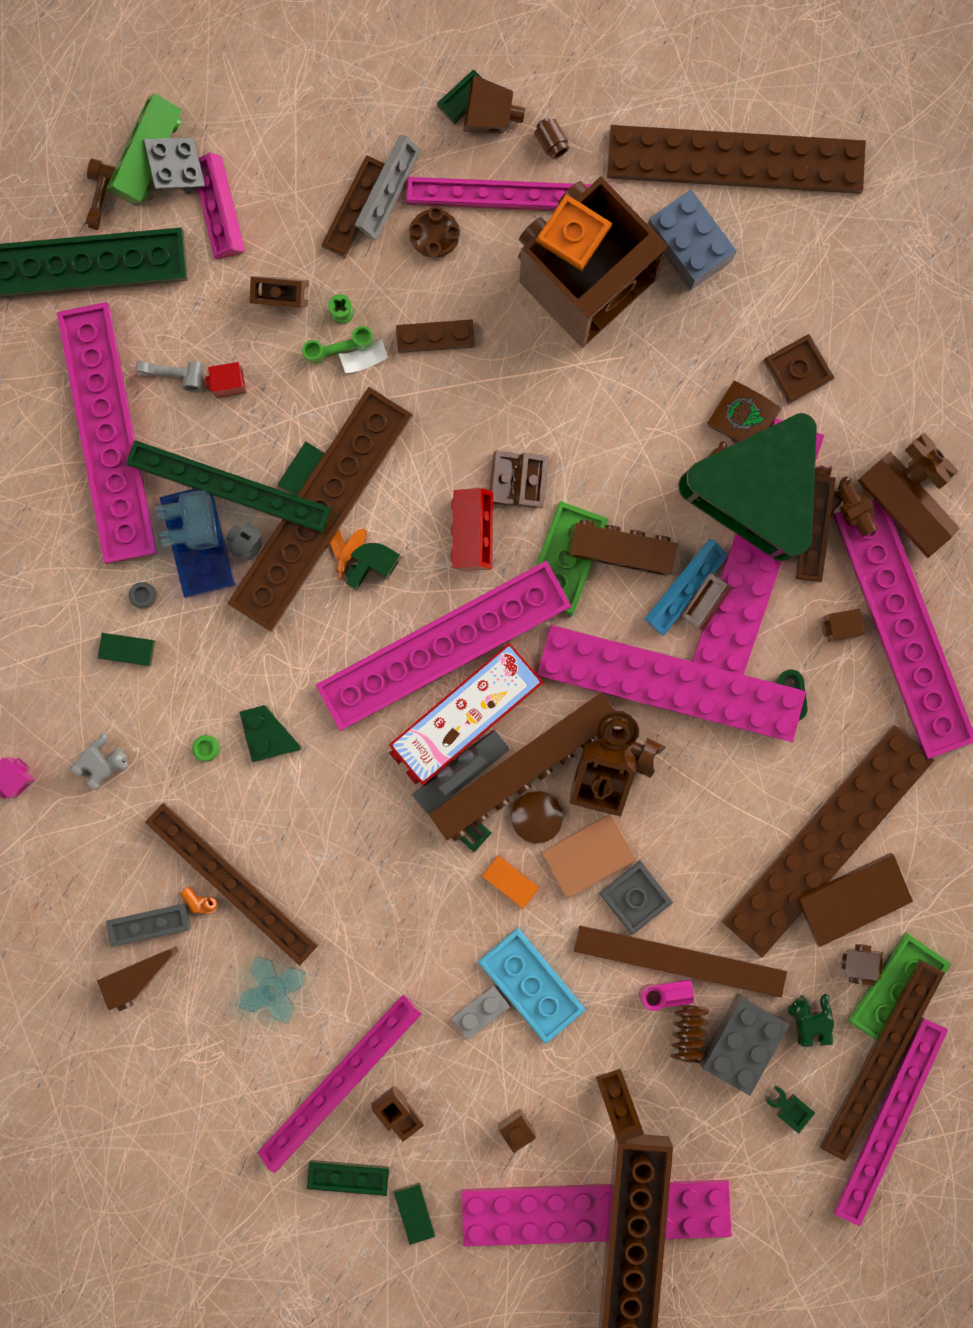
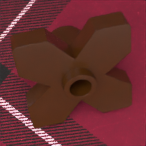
(928, 463)

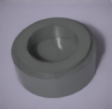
(142, 595)

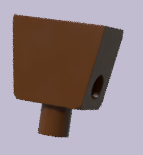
(490, 107)

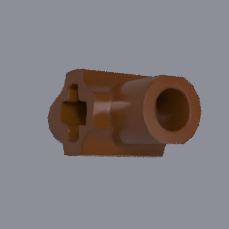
(857, 510)

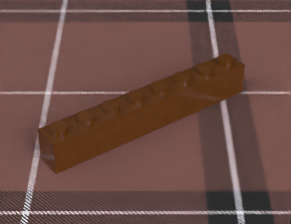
(519, 769)

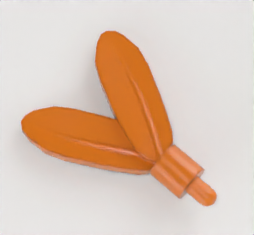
(343, 552)

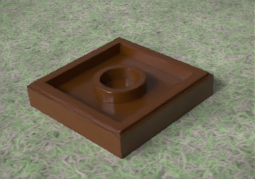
(798, 369)

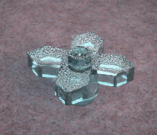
(279, 1003)

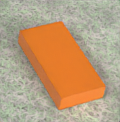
(510, 881)

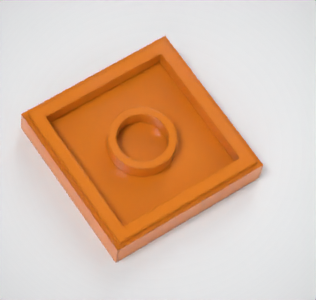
(573, 232)

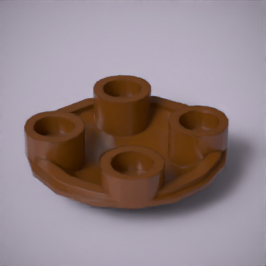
(434, 233)
(537, 817)

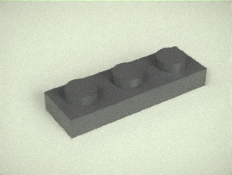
(148, 924)

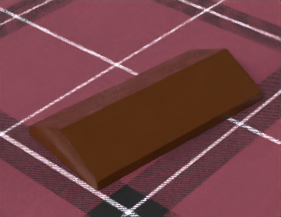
(909, 505)

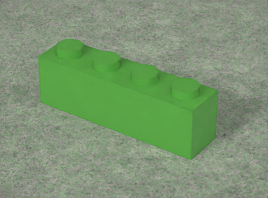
(133, 172)

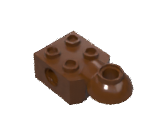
(607, 765)

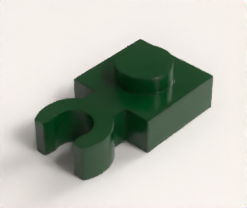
(792, 1110)

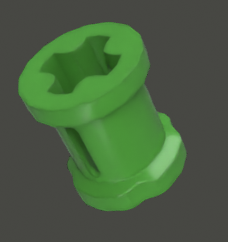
(340, 301)

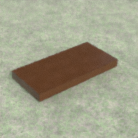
(855, 899)

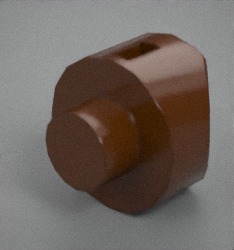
(645, 756)

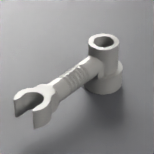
(191, 375)

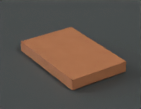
(588, 856)

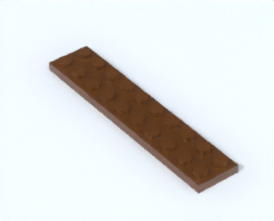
(736, 159)
(334, 483)
(827, 840)

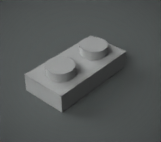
(480, 1012)

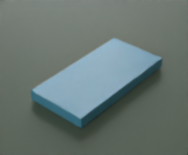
(531, 985)

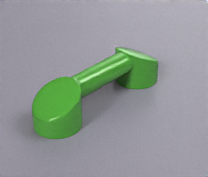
(361, 340)

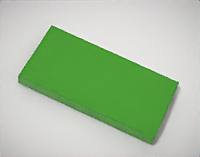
(568, 570)
(880, 998)

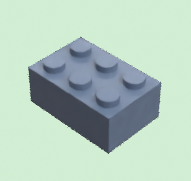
(693, 239)

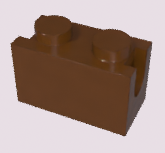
(278, 291)

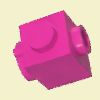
(13, 777)

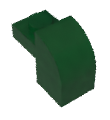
(371, 557)

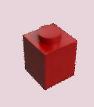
(226, 380)

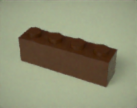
(621, 548)

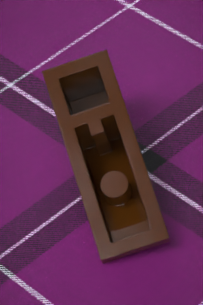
(129, 983)

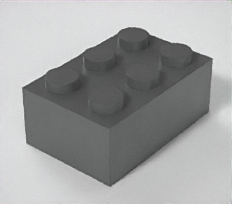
(744, 1044)

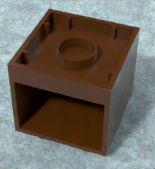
(613, 277)

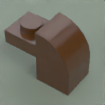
(396, 1113)

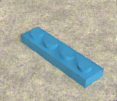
(684, 588)

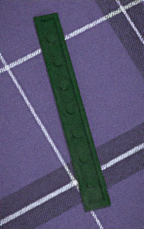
(229, 486)

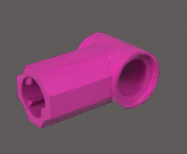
(669, 994)

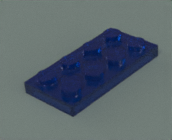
(201, 569)

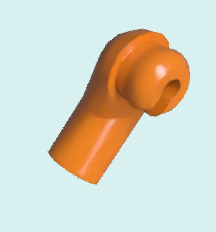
(196, 904)

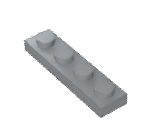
(387, 187)

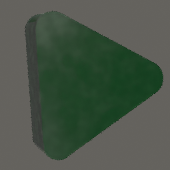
(761, 487)

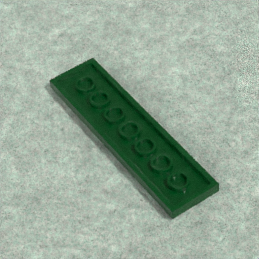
(92, 262)

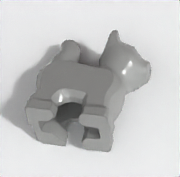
(99, 767)

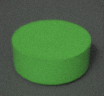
(206, 748)

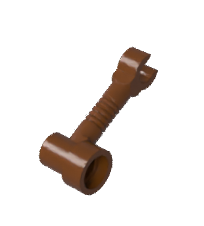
(102, 174)

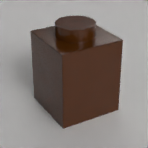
(842, 625)
(517, 1131)

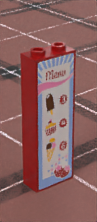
(465, 715)

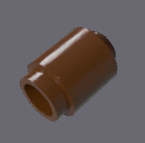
(551, 138)

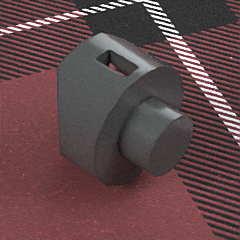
(245, 541)

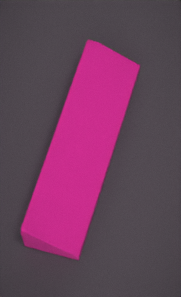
(219, 208)

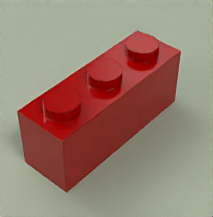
(472, 529)

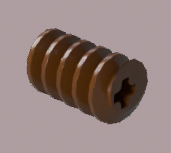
(690, 1033)

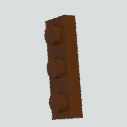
(435, 336)
(619, 1106)

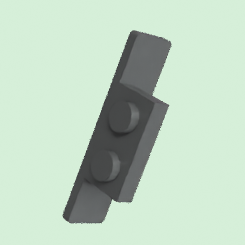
(460, 771)

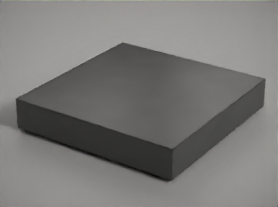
(635, 897)

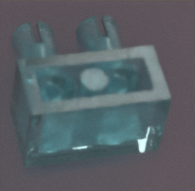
(198, 520)

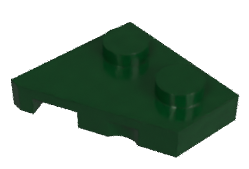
(266, 735)

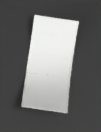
(362, 360)

